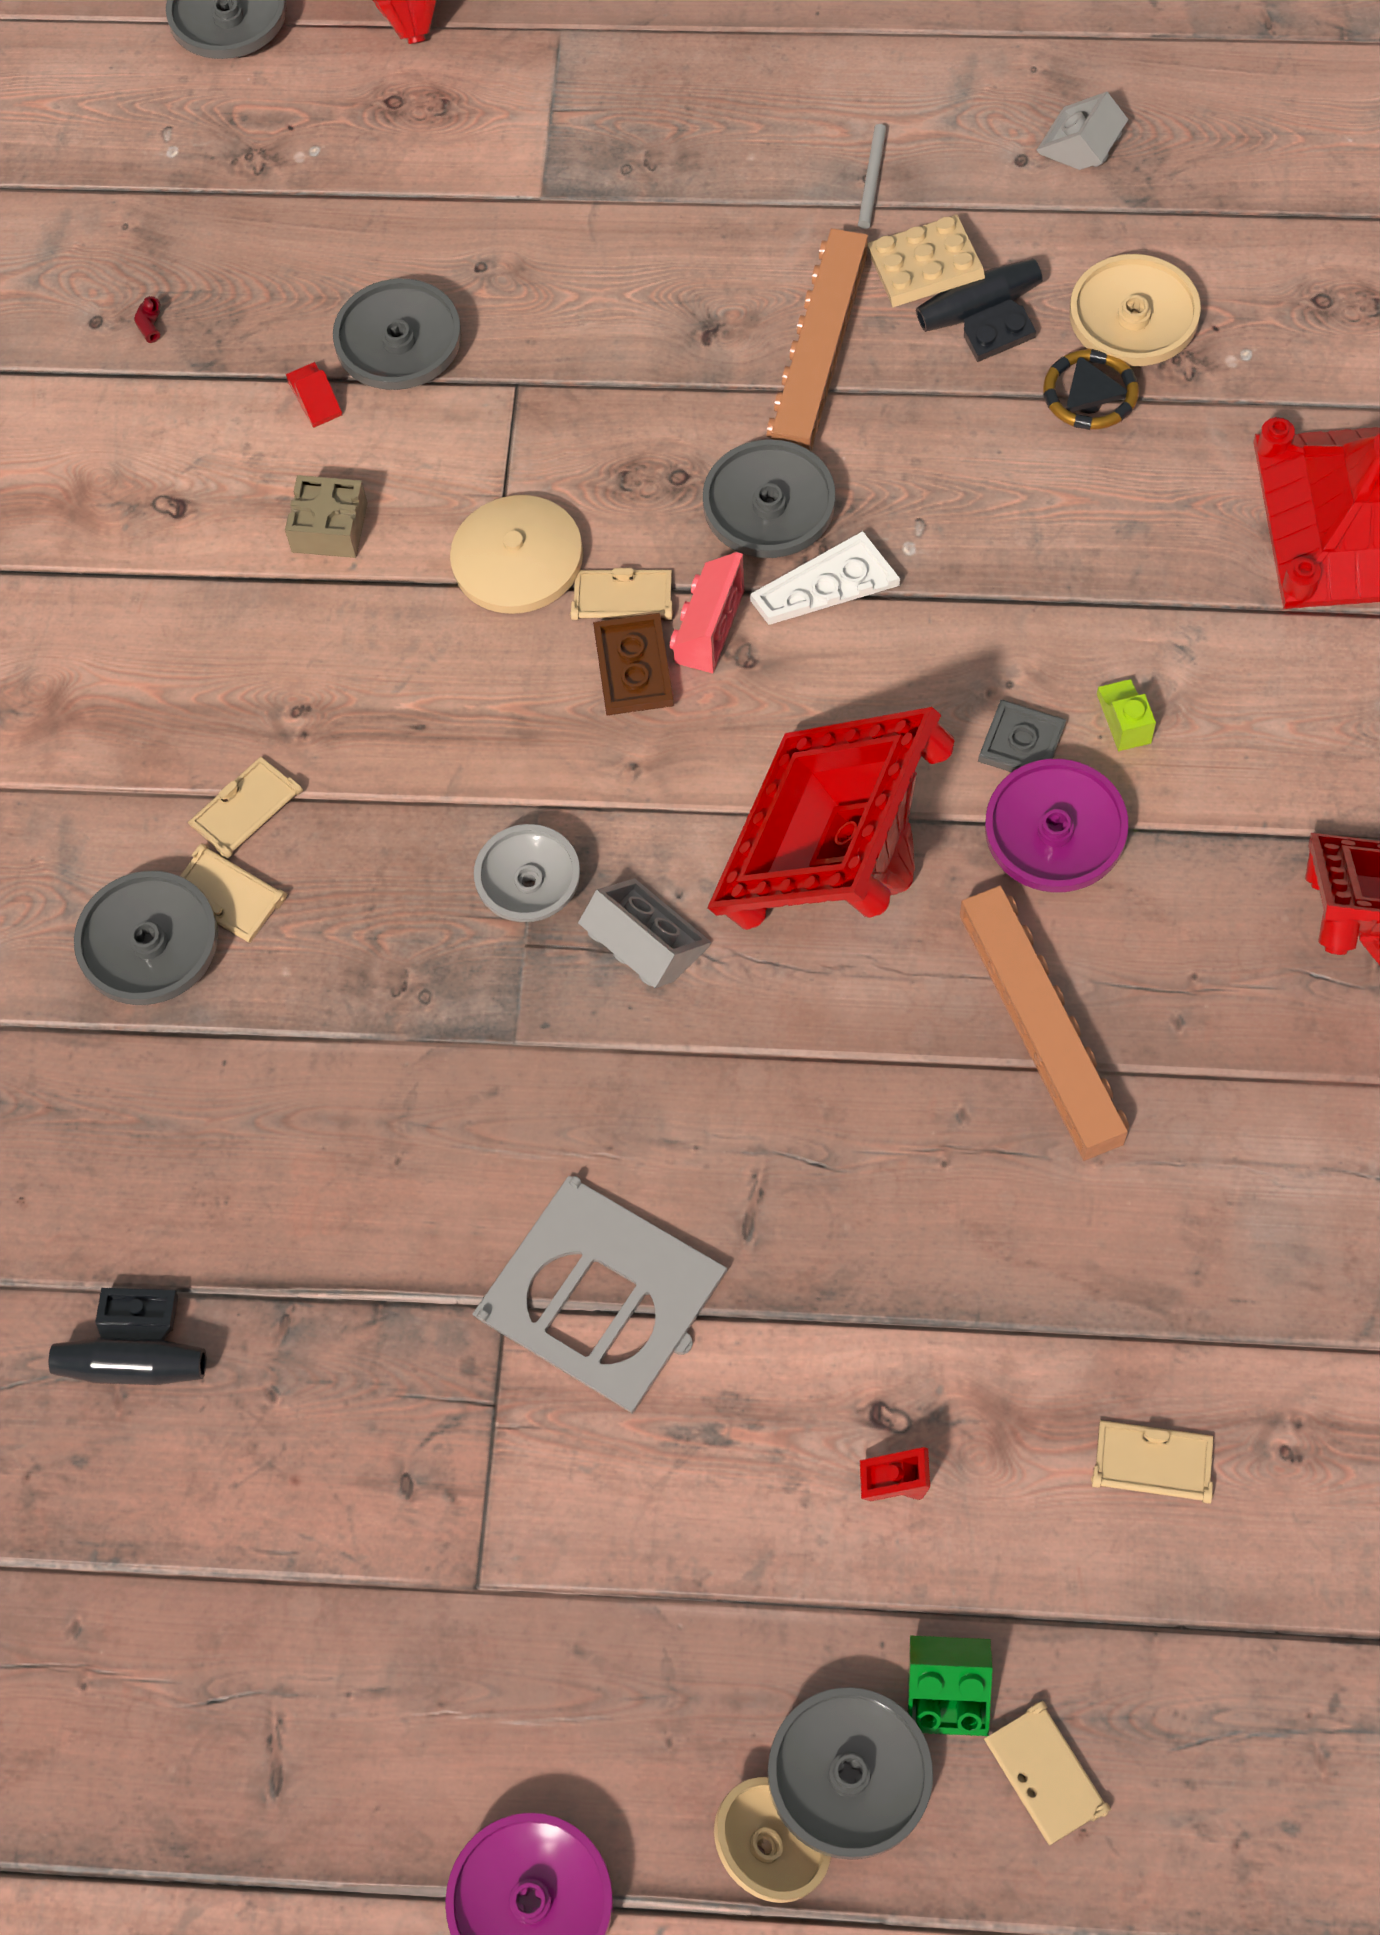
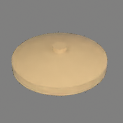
(1135, 309)
(516, 554)

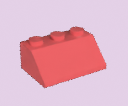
(709, 613)

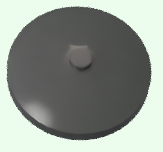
(224, 26)
(397, 334)
(769, 498)
(146, 938)
(850, 1773)

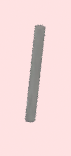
(872, 176)

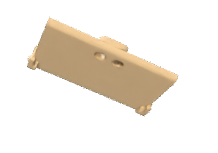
(604, 597)
(259, 797)
(230, 889)
(1152, 1466)
(1051, 1770)

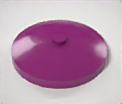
(1056, 825)
(529, 1880)

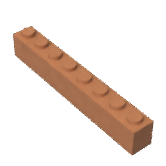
(820, 338)
(1043, 1023)

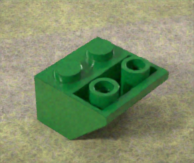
(950, 1684)

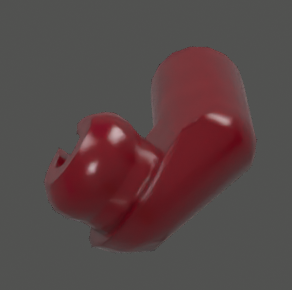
(146, 318)

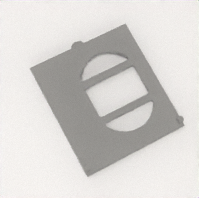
(605, 1233)

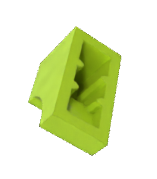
(1127, 714)

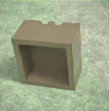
(326, 516)

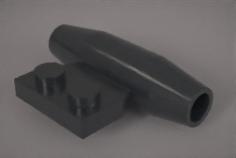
(987, 309)
(130, 1343)

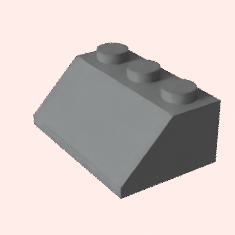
(643, 932)

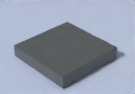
(1020, 737)

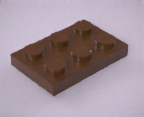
(633, 664)

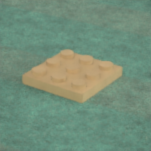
(925, 260)

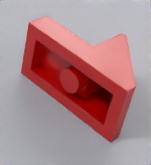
(314, 394)
(896, 1475)

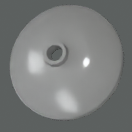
(521, 856)

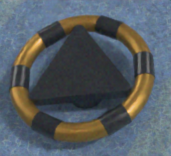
(1091, 389)

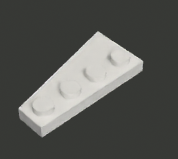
(829, 579)

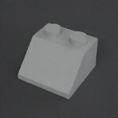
(1084, 132)

